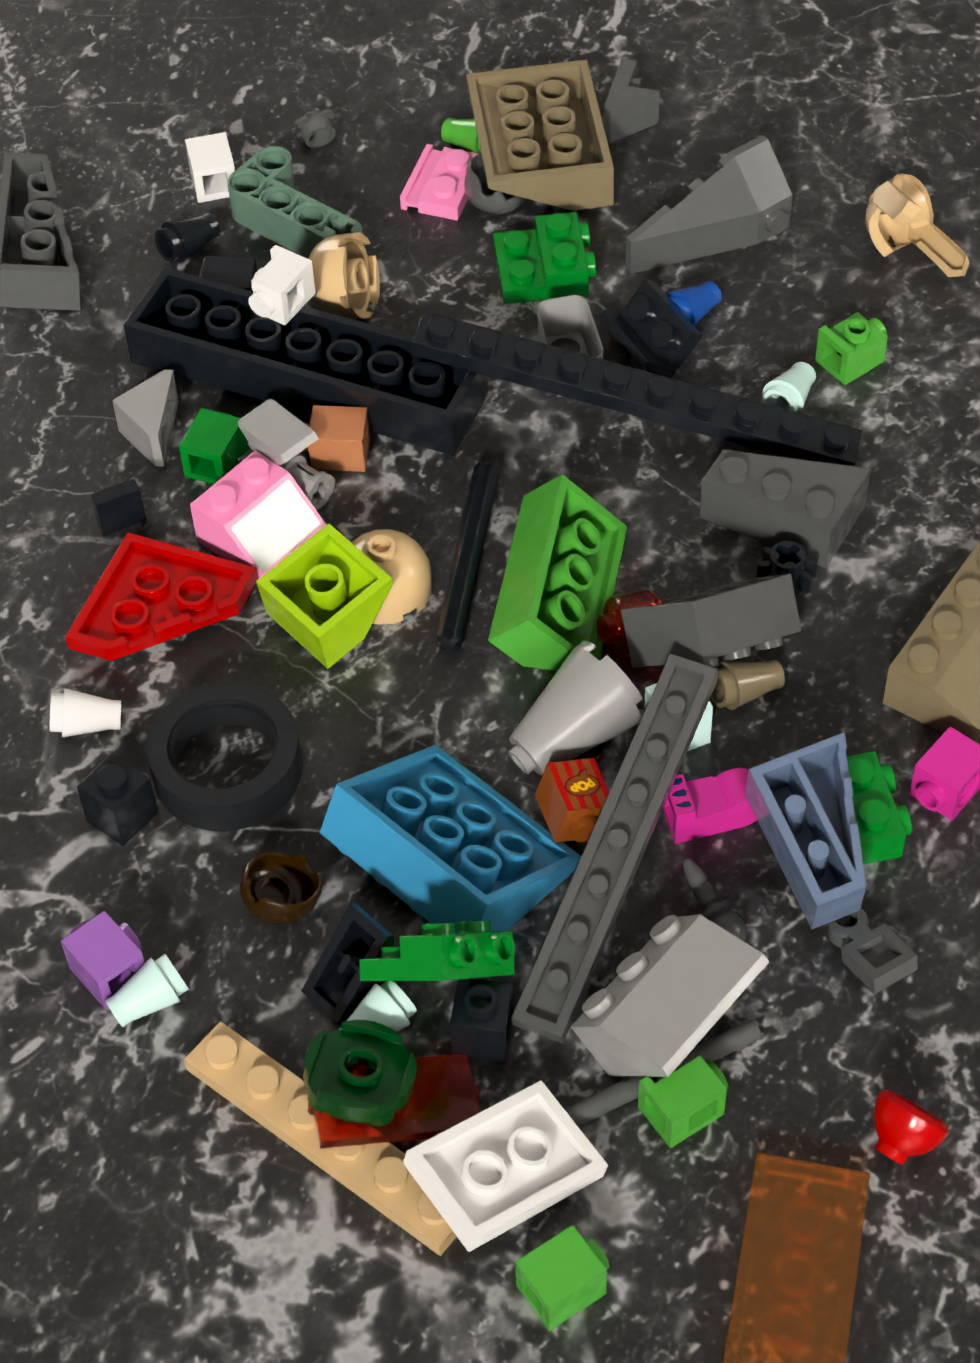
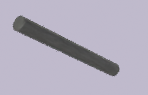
(627, 1090)

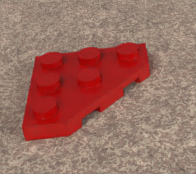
(156, 595)

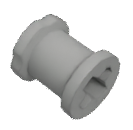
(314, 484)

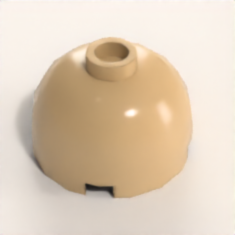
(345, 276)
(407, 566)

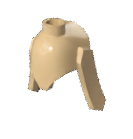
(906, 213)

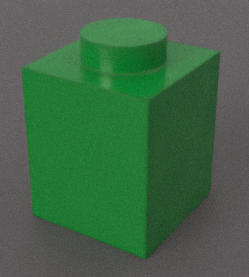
(212, 446)

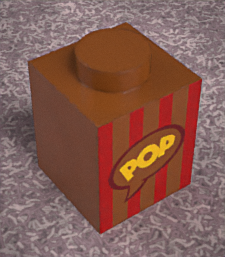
(571, 798)

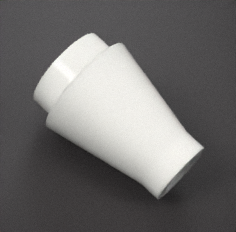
(83, 713)

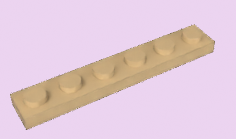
(280, 1104)

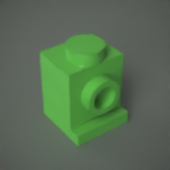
(858, 341)
(684, 1100)

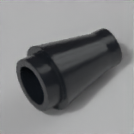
(184, 237)

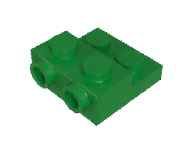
(545, 260)
(879, 820)
(444, 954)

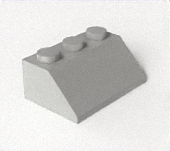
(667, 997)

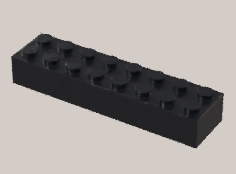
(315, 359)

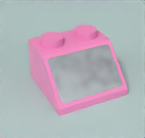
(255, 515)

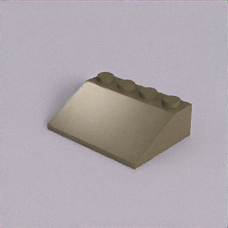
(543, 134)
(939, 665)

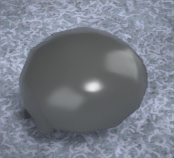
(484, 198)

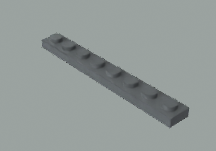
(615, 849)

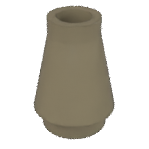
(745, 681)

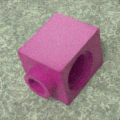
(947, 774)

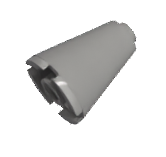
(576, 711)

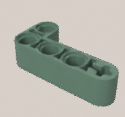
(267, 203)

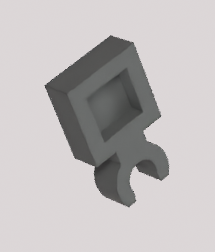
(873, 955)

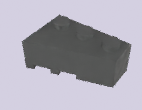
(785, 500)
(714, 623)

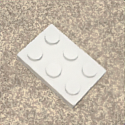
(504, 1165)

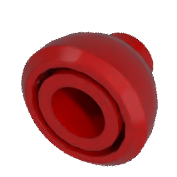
(905, 1127)

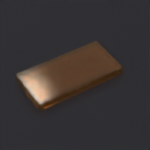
(797, 1263)

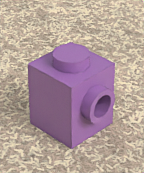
(103, 955)

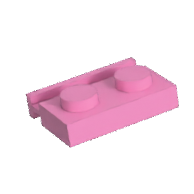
(438, 183)

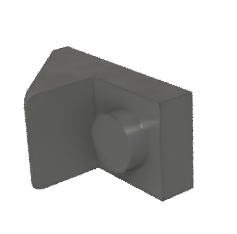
(628, 104)

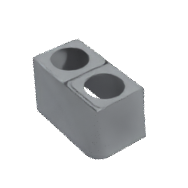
(570, 319)

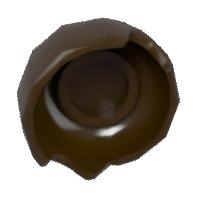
(280, 887)

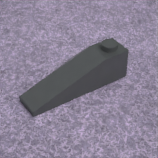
(727, 212)

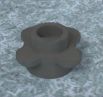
(316, 128)

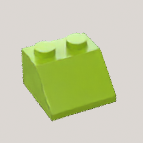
(325, 594)

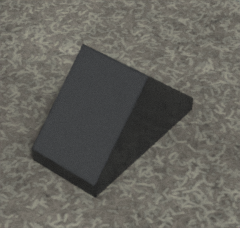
(336, 976)

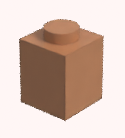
(342, 438)

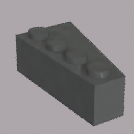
(34, 243)

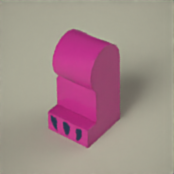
(708, 805)

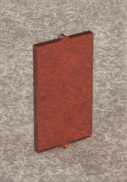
(439, 1101)

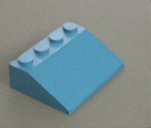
(446, 841)

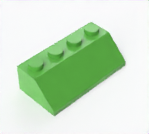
(556, 575)

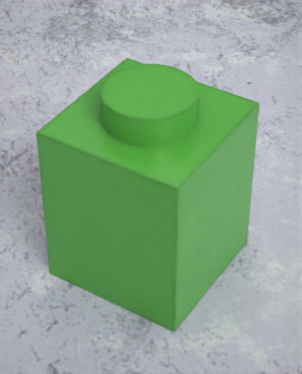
(562, 1276)

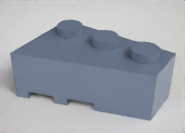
(812, 827)

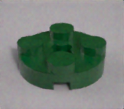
(352, 1097)

